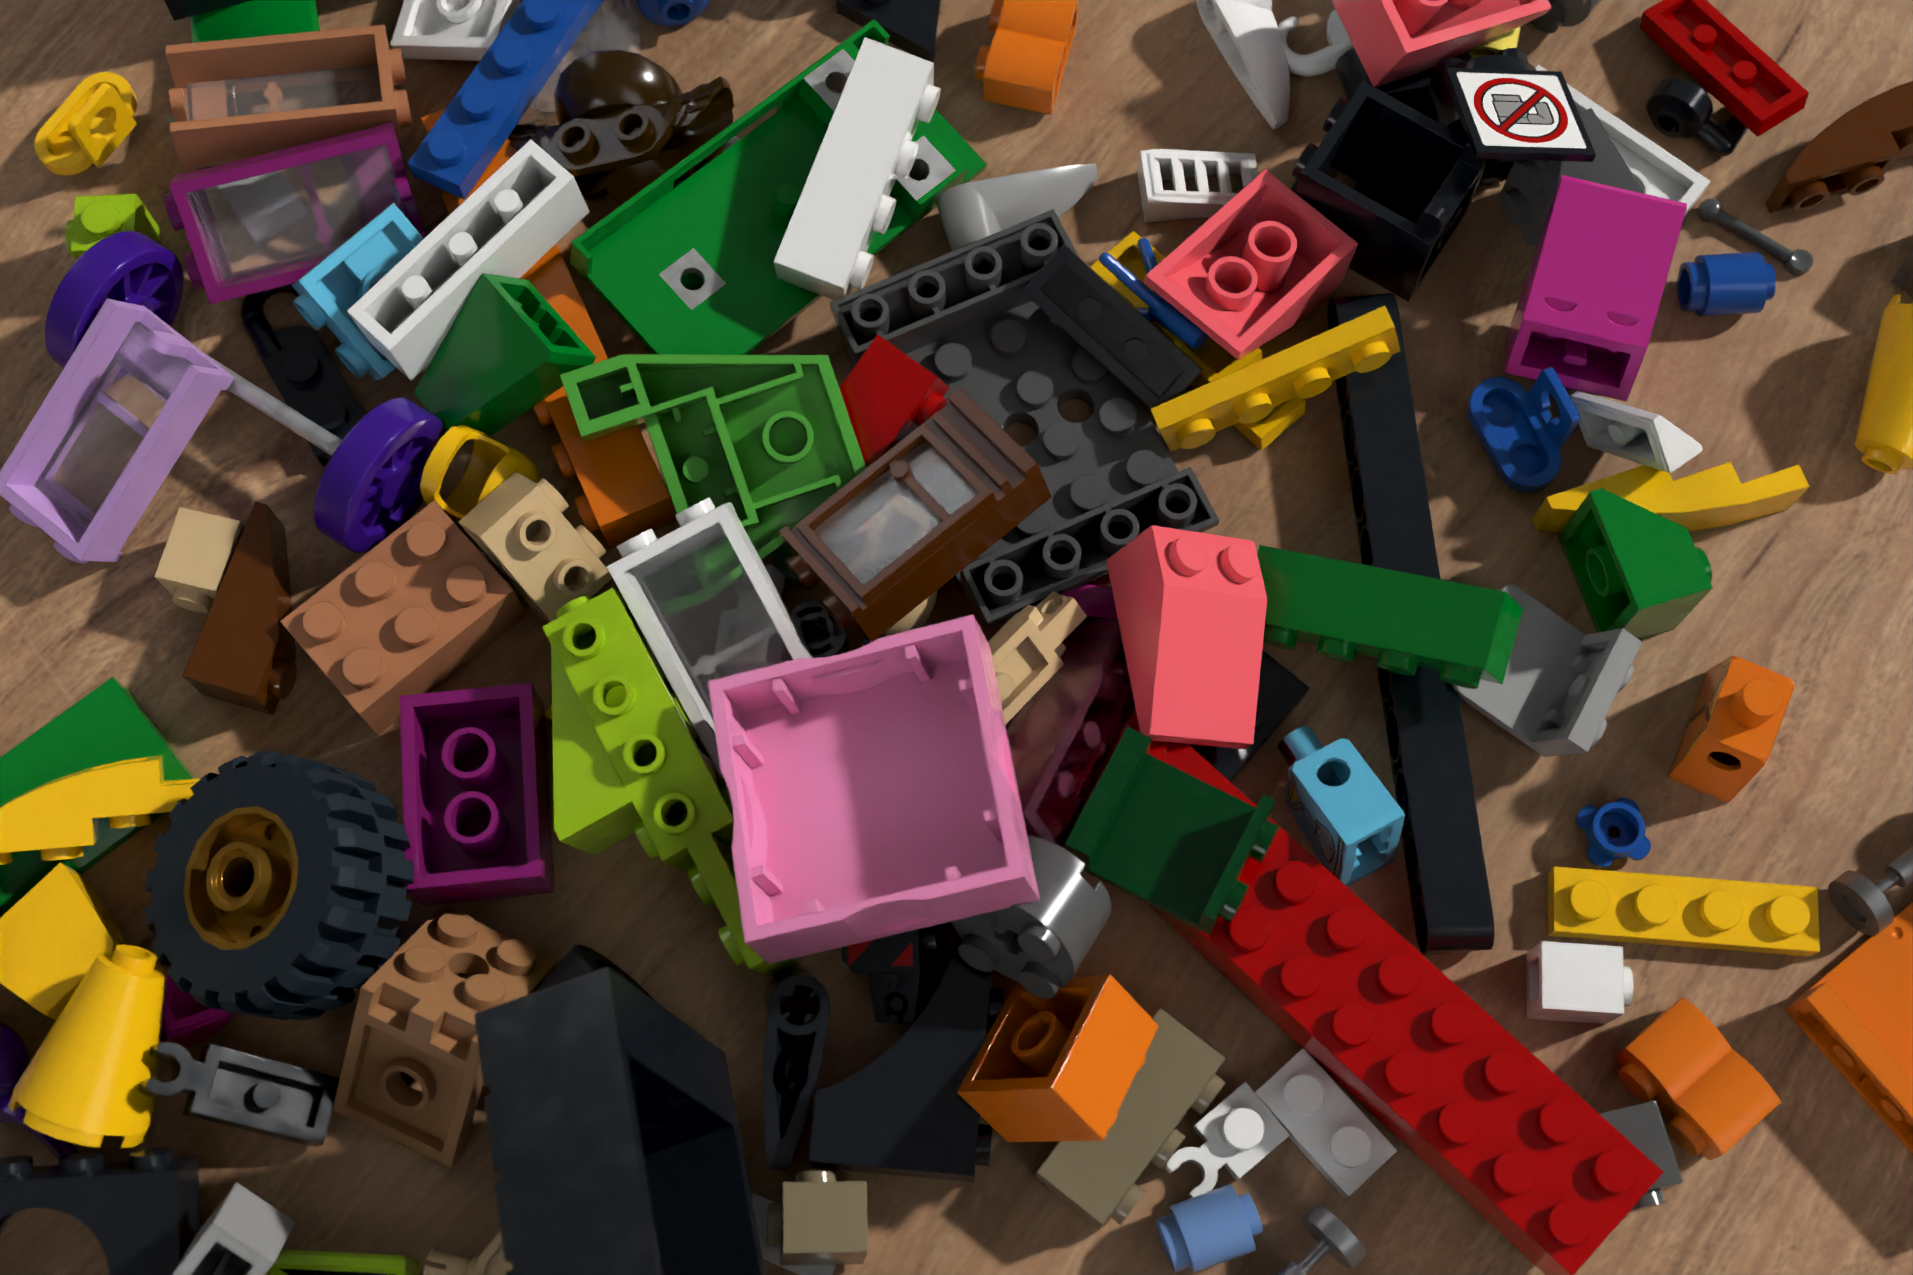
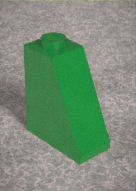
(500, 357)

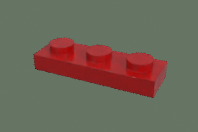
(1725, 62)

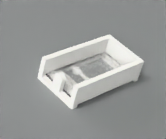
(705, 606)

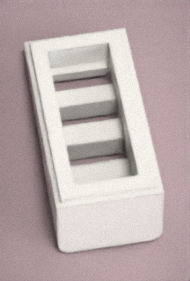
(1181, 164)

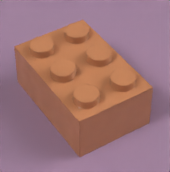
(405, 616)

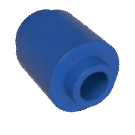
(1725, 284)

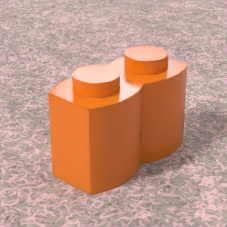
(1027, 52)
(1696, 1081)

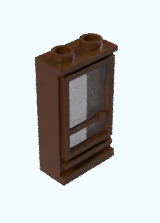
(915, 517)

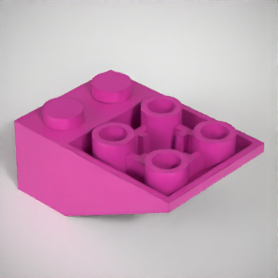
(1594, 287)

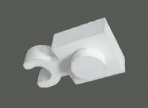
(1234, 1136)

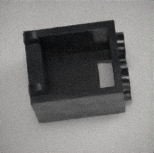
(1409, 188)

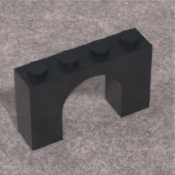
(136, 1208)

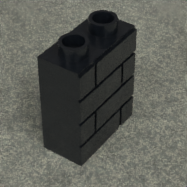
(613, 1137)

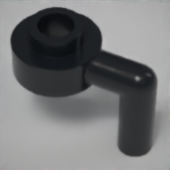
(1685, 109)

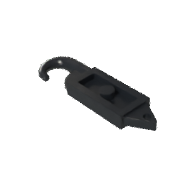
(302, 370)

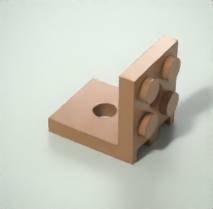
(422, 1023)

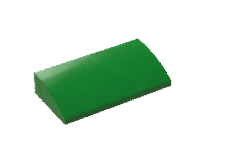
(92, 732)

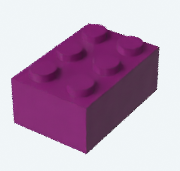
(476, 794)

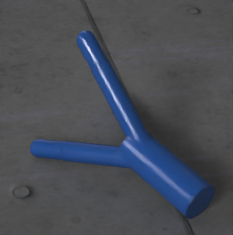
(1159, 309)

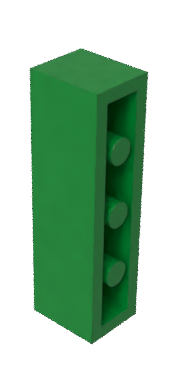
(1388, 616)

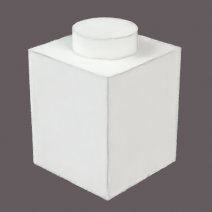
(1577, 982)

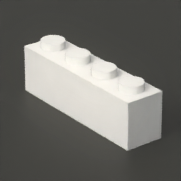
(856, 171)
(494, 232)

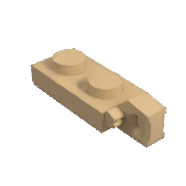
(1030, 649)

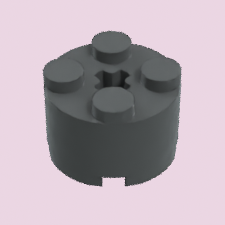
(1042, 939)

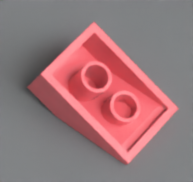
(1415, 35)
(1255, 266)
(1191, 634)

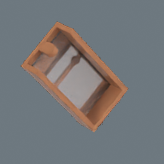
(281, 92)

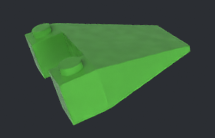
(729, 429)

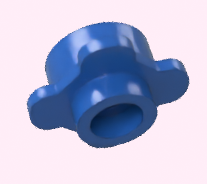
(1626, 818)

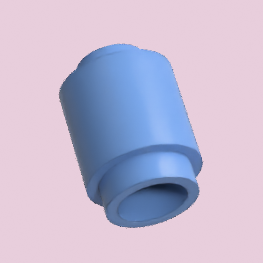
(1209, 1229)

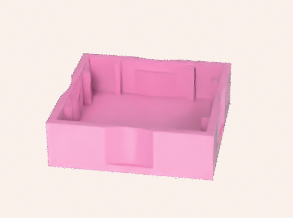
(871, 792)

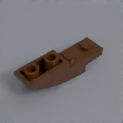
(1850, 152)

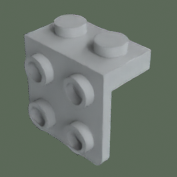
(1556, 681)

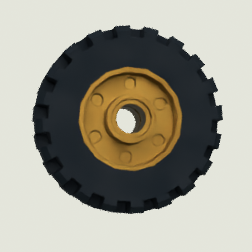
(278, 887)

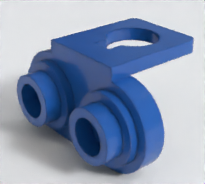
(1520, 429)

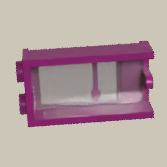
(285, 210)

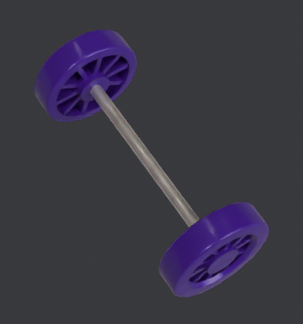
(372, 472)

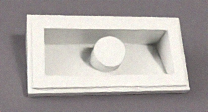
(1633, 433)

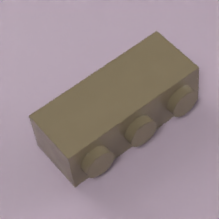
(1101, 1175)

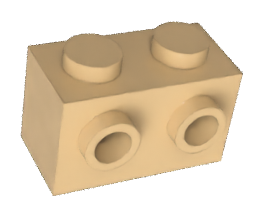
(535, 544)

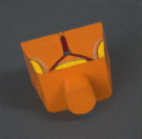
(1736, 715)

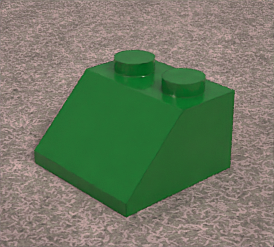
(1633, 566)

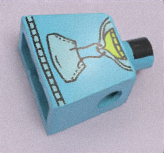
(1340, 805)

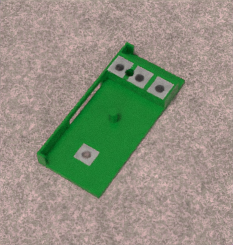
(735, 215)

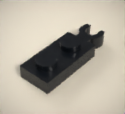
(248, 1092)

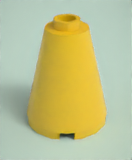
(1887, 408)
(98, 1054)

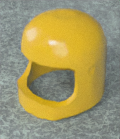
(488, 468)

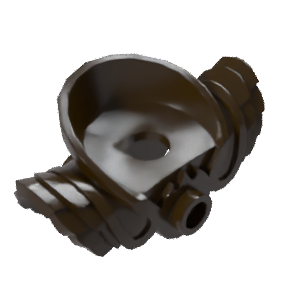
(627, 123)

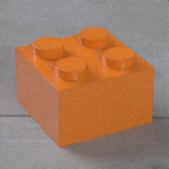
(1059, 1062)

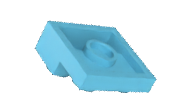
(345, 277)

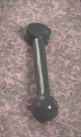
(1796, 262)

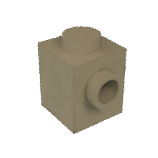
(819, 1221)

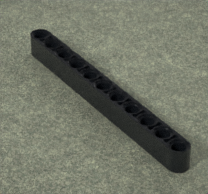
(1419, 710)

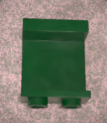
(1170, 836)

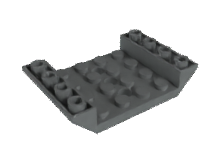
(983, 334)

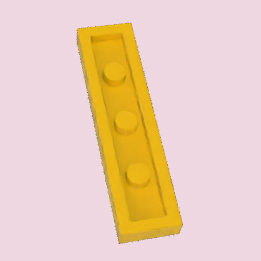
(1291, 373)
(1683, 911)

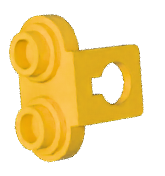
(87, 125)

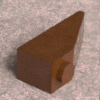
(243, 646)

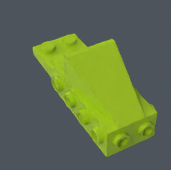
(635, 760)

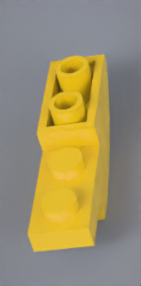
(66, 810)

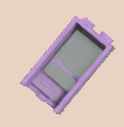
(110, 432)

